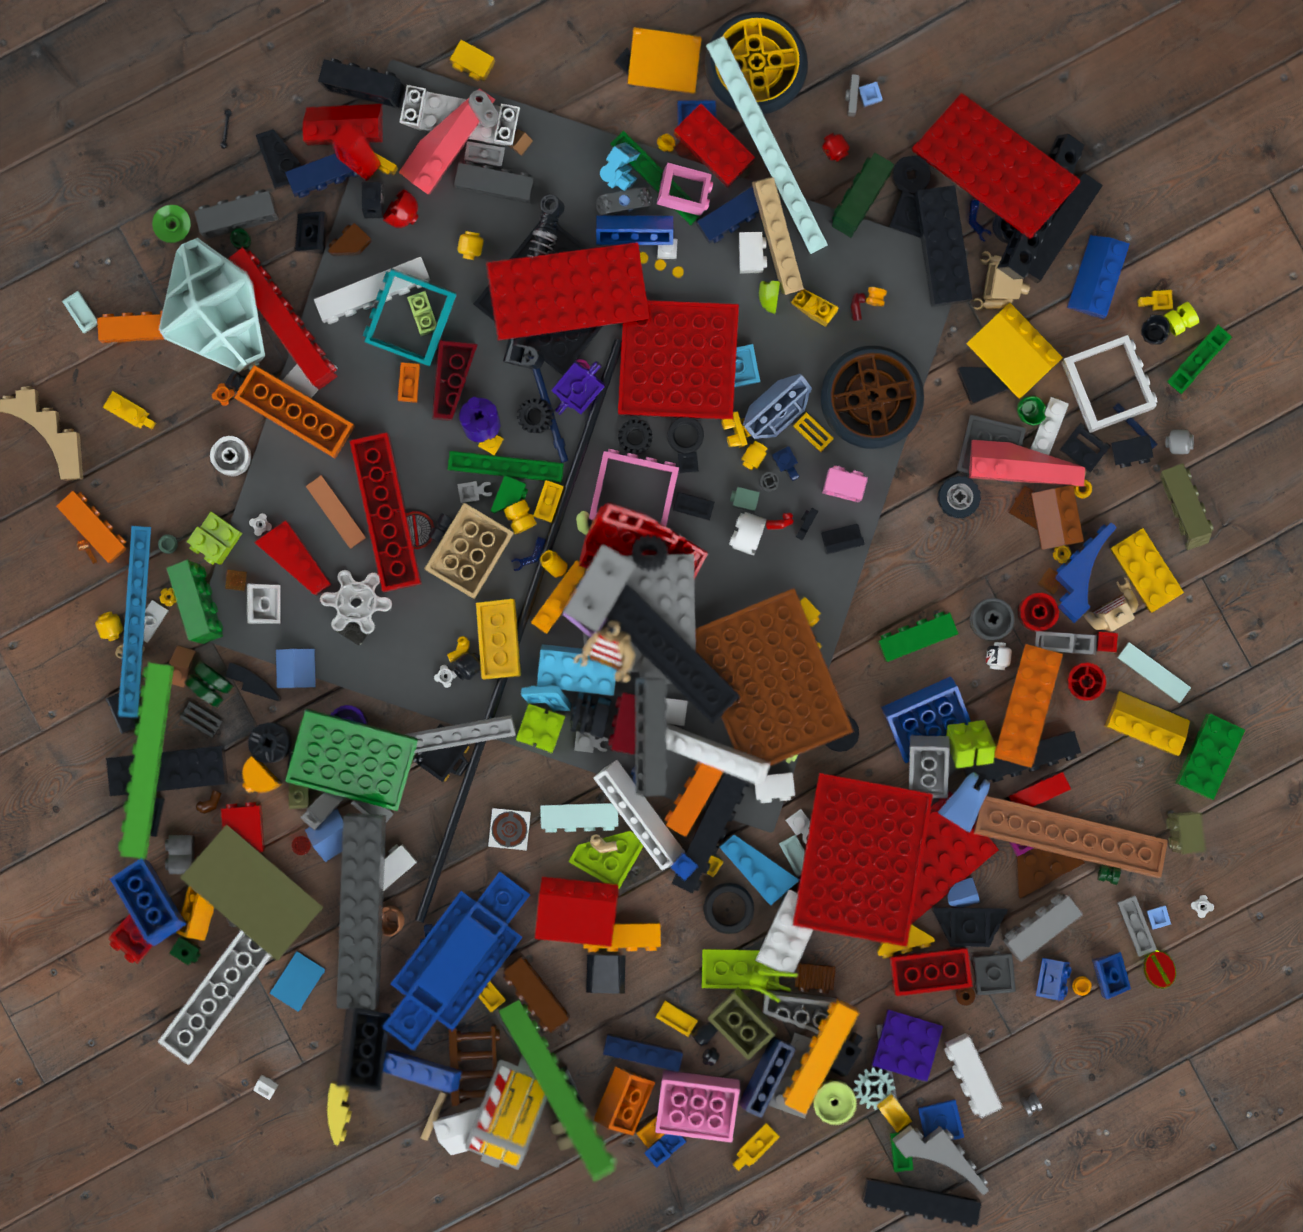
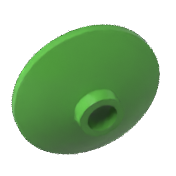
(164, 217)

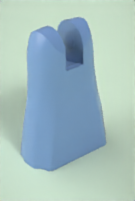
(966, 802)

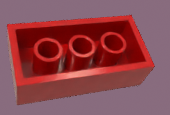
(713, 145)
(930, 971)

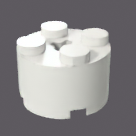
(223, 448)
(749, 533)

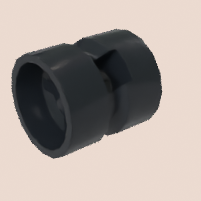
(443, 524)

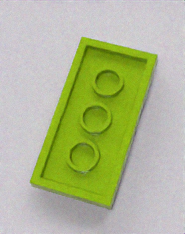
(732, 969)

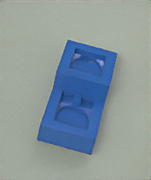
(664, 1148)

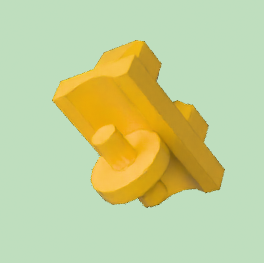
(739, 438)

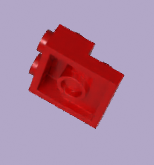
(130, 941)

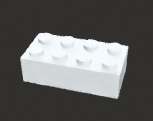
(784, 942)
(973, 1075)

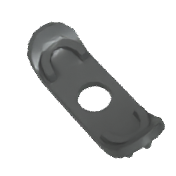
(610, 203)

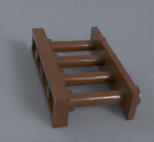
(457, 1056)

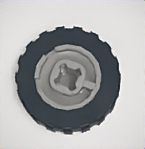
(959, 497)

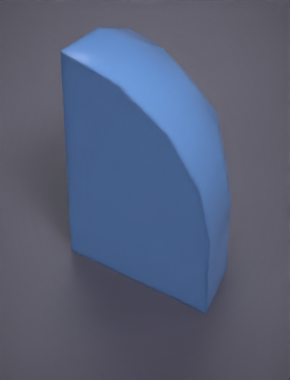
(963, 894)

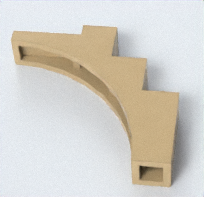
(65, 445)

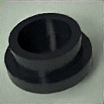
(710, 1056)

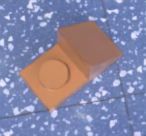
(182, 662)

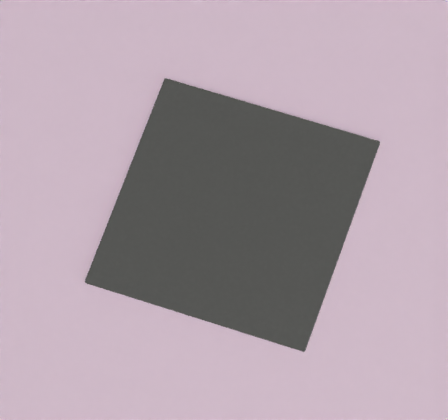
(427, 619)

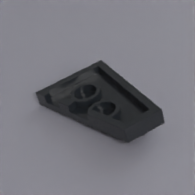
(276, 157)

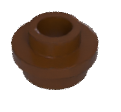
(970, 1000)

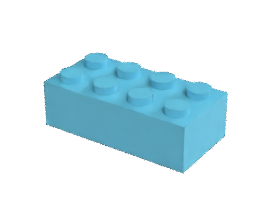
(559, 669)

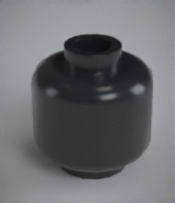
(467, 666)

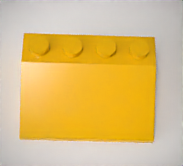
(1014, 350)

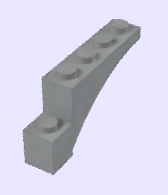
(939, 1148)

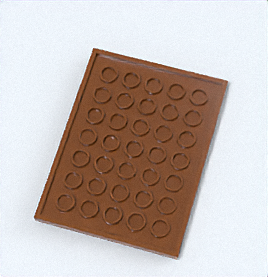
(780, 676)

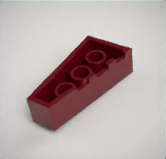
(450, 376)

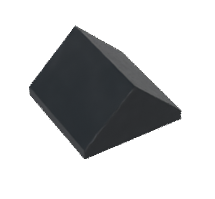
(311, 232)

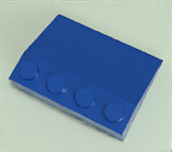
(925, 713)

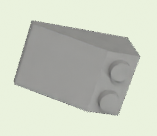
(929, 765)

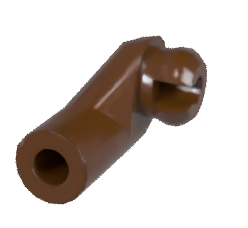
(209, 805)

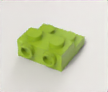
(214, 539)

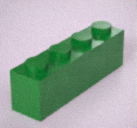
(917, 637)

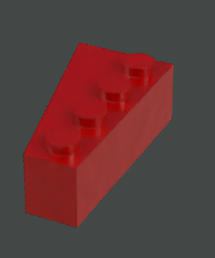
(291, 553)

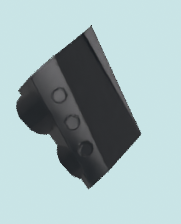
(605, 973)

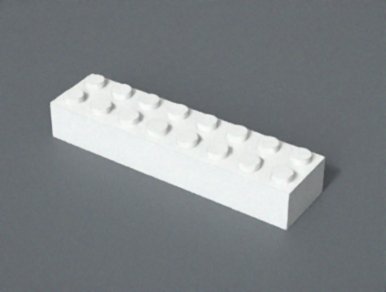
(214, 998)

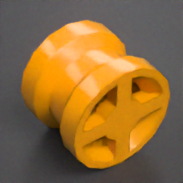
(876, 296)

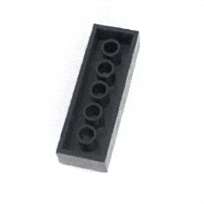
(943, 246)
(177, 770)

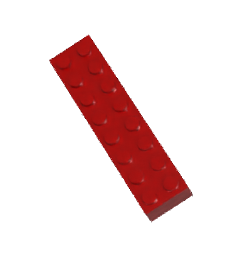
(285, 322)
(385, 512)

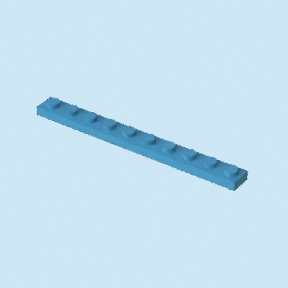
(134, 622)

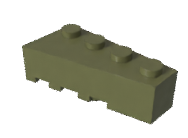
(1187, 506)

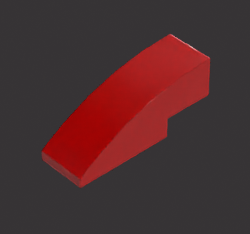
(1041, 791)

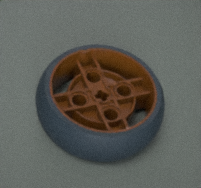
(865, 359)

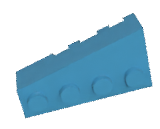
(761, 872)

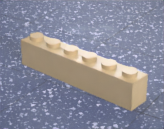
(777, 235)

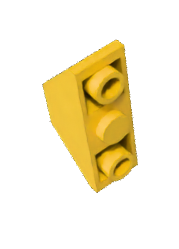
(814, 307)
(916, 938)

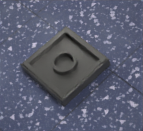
(994, 974)

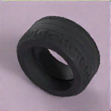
(749, 908)

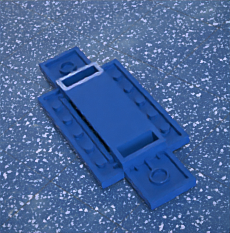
(456, 960)

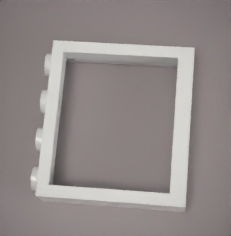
(1082, 398)

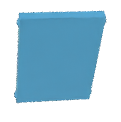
(297, 981)

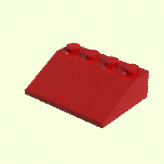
(576, 911)

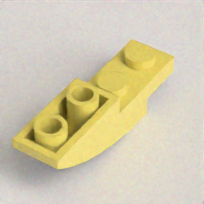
(338, 1112)

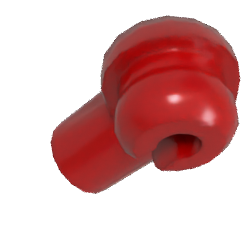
(780, 524)

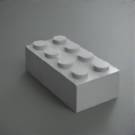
(1042, 927)

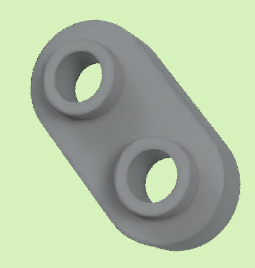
(482, 108)

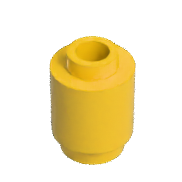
(754, 455)
(553, 563)

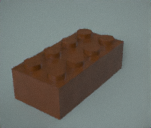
(536, 993)

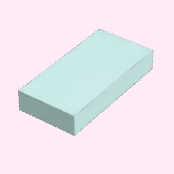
(80, 312)
(794, 853)

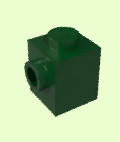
(185, 951)

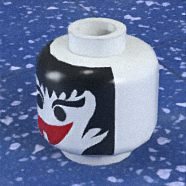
(998, 656)

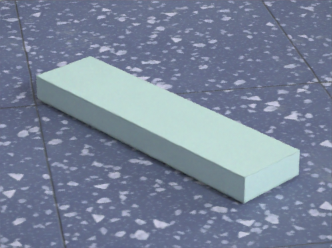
(1154, 672)

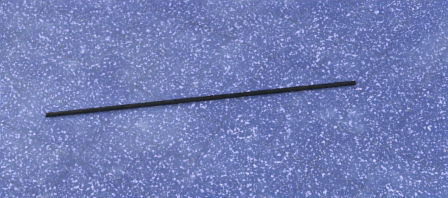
(521, 625)

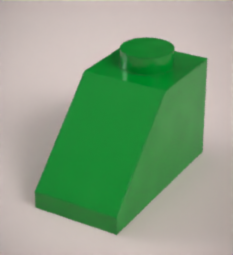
(509, 493)

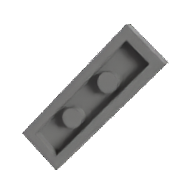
(1136, 926)

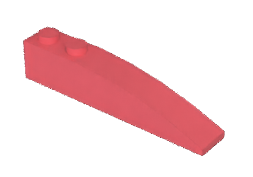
(440, 147)
(1019, 464)

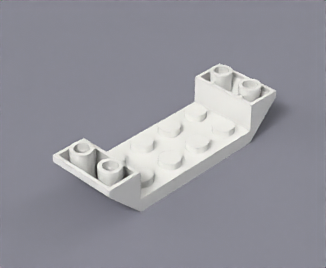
(427, 110)

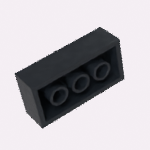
(361, 83)
(363, 1050)

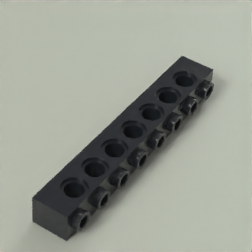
(1018, 253)

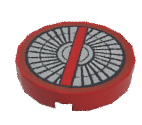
(420, 527)

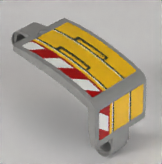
(507, 1116)

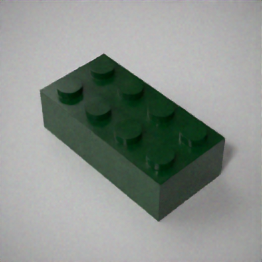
(862, 195)

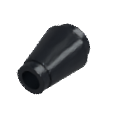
(704, 1033)

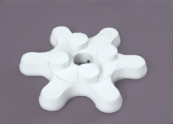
(351, 590)

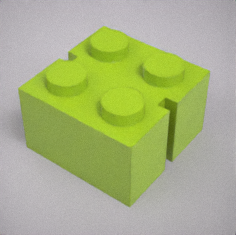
(540, 728)
(967, 738)

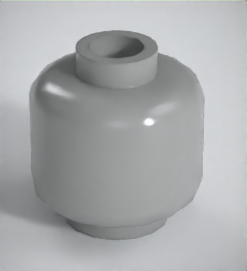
(1180, 441)

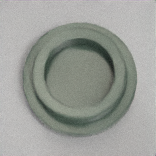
(168, 544)

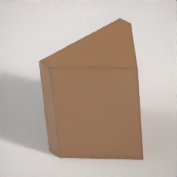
(521, 142)

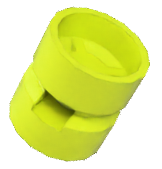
(1182, 318)

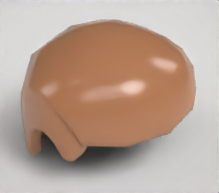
(392, 920)

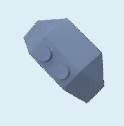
(777, 407)

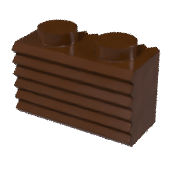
(814, 977)

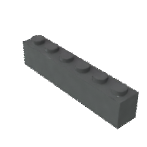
(651, 736)

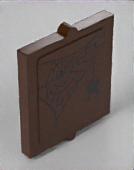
(1023, 508)

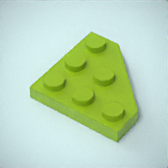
(609, 866)

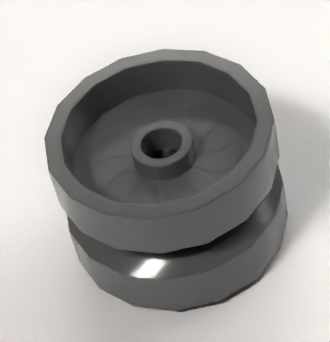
(1002, 616)

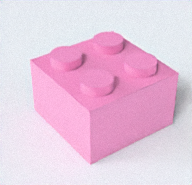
(844, 484)

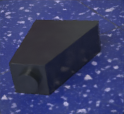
(980, 383)

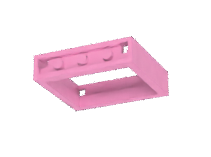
(633, 459)

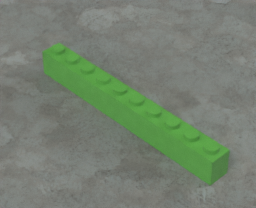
(147, 760)
(557, 1091)

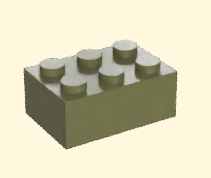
(1185, 832)
(742, 1023)

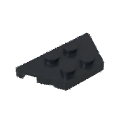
(970, 925)

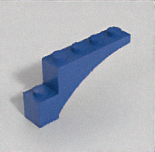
(1077, 573)

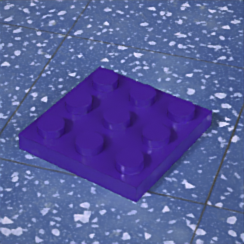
(907, 1045)

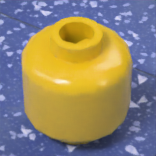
(470, 245)
(109, 626)

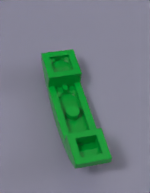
(1199, 359)

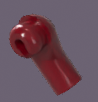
(855, 306)

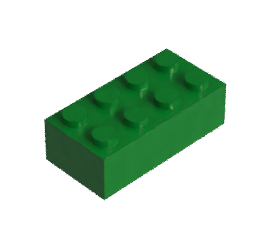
(195, 602)
(1210, 756)

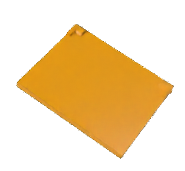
(664, 60)

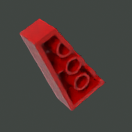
(355, 151)

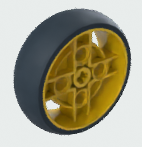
(791, 59)

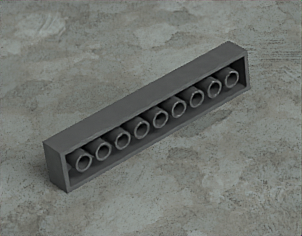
(361, 911)

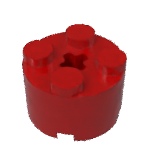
(1048, 609)

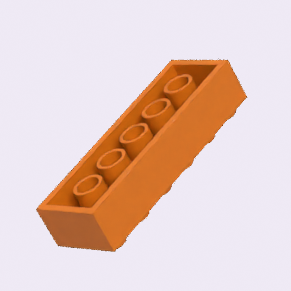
(294, 411)
(1028, 705)

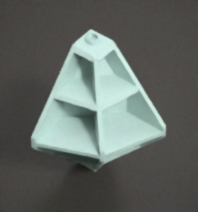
(212, 308)

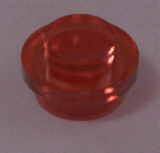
(301, 845)

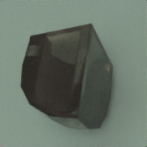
(353, 632)

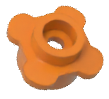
(217, 395)

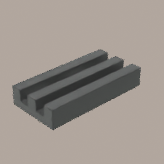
(187, 711)

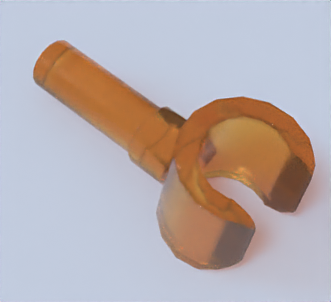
(84, 545)

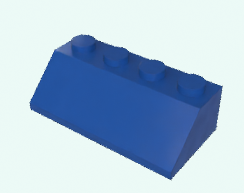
(1098, 276)

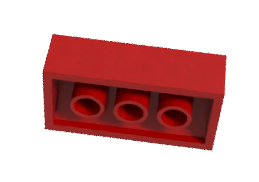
(324, 122)

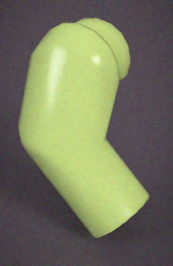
(582, 522)

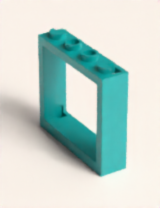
(376, 312)

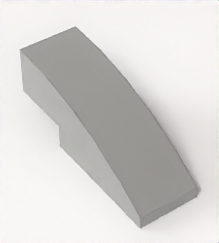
(1067, 642)

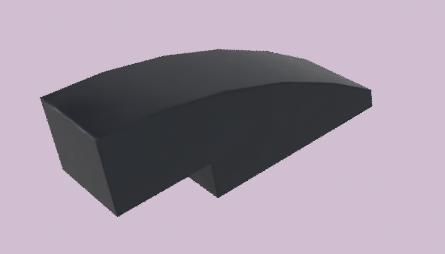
(251, 682)

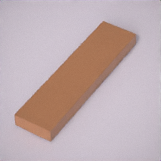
(335, 512)

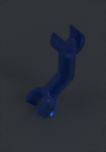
(972, 220)
(535, 556)

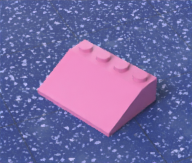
(697, 1106)

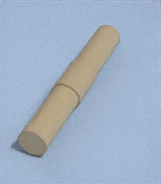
(433, 1115)

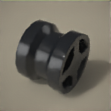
(235, 380)

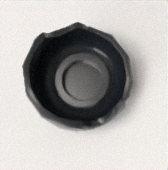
(1155, 329)

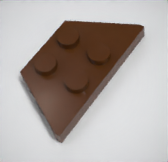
(1040, 868)

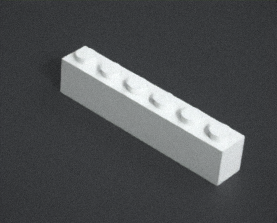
(364, 292)
(716, 754)
(639, 815)

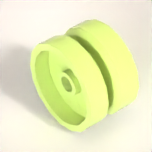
(845, 1097)

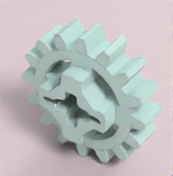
(867, 1082)

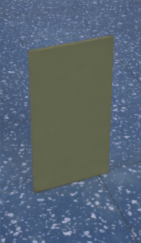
(251, 892)

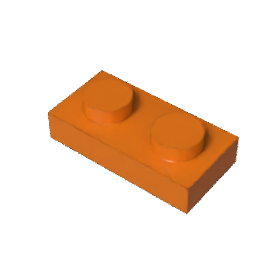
(409, 382)

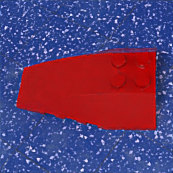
(621, 527)

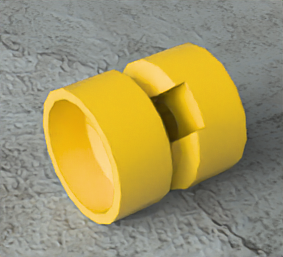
(520, 517)

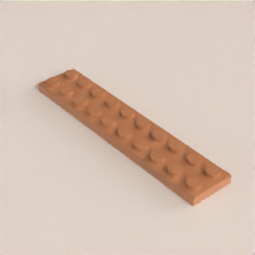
(1071, 836)

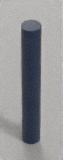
(1134, 425)

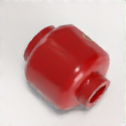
(835, 147)

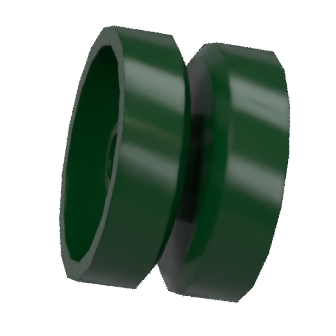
(206, 687)

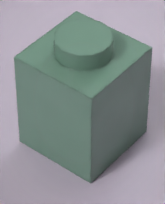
(744, 499)

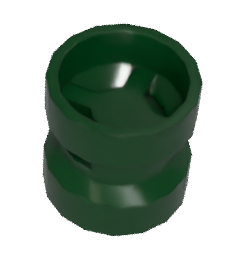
(237, 238)
(1109, 874)

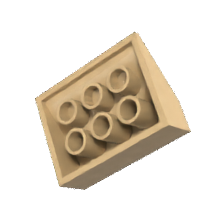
(469, 551)

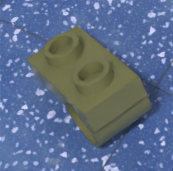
(298, 797)

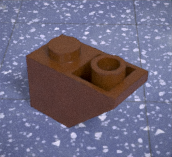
(352, 242)

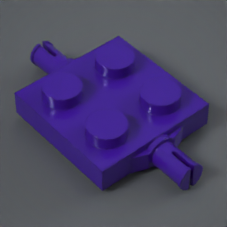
(578, 387)

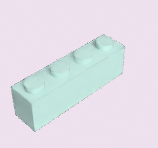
(579, 816)

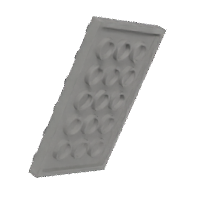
(671, 596)

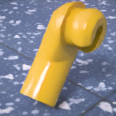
(462, 646)

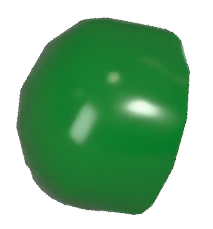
(1031, 410)

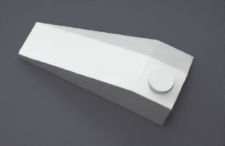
(455, 1130)

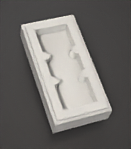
(153, 617)

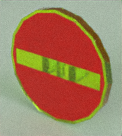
(1159, 969)

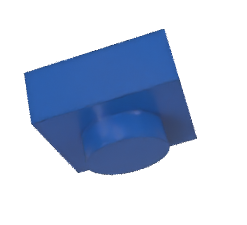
(683, 866)

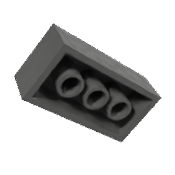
(236, 214)

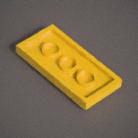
(1146, 570)
(498, 639)

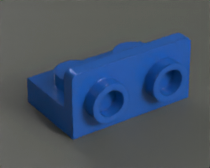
(1053, 979)

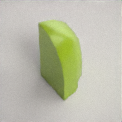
(769, 295)

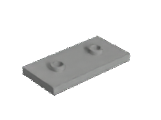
(599, 588)

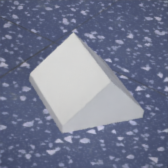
(263, 604)

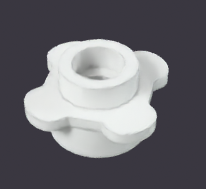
(266, 526)
(440, 676)
(1202, 901)

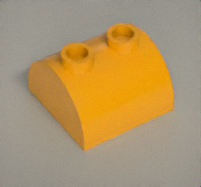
(258, 777)

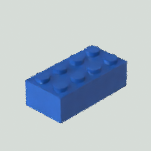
(148, 901)

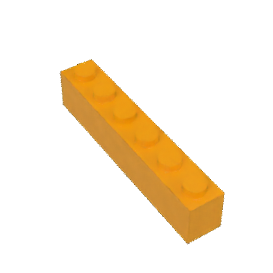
(820, 1056)

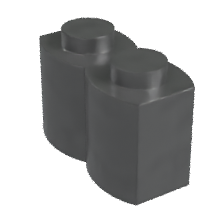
(181, 853)

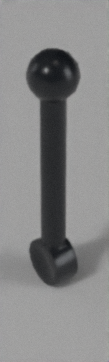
(228, 114)

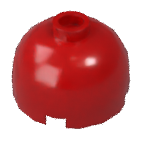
(402, 210)
(1086, 681)

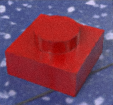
(1107, 642)

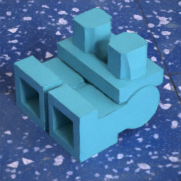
(617, 170)

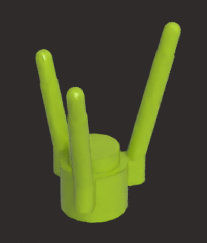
(760, 980)

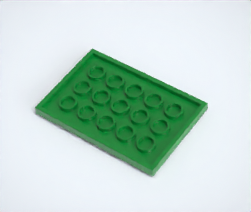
(351, 759)

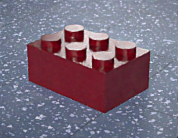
(625, 732)

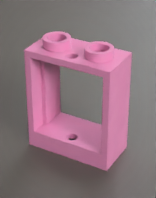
(669, 201)

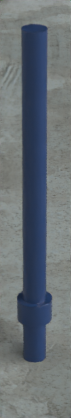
(558, 442)

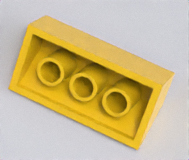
(1148, 724)

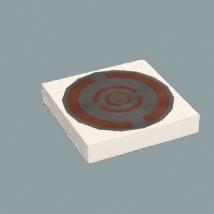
(509, 829)

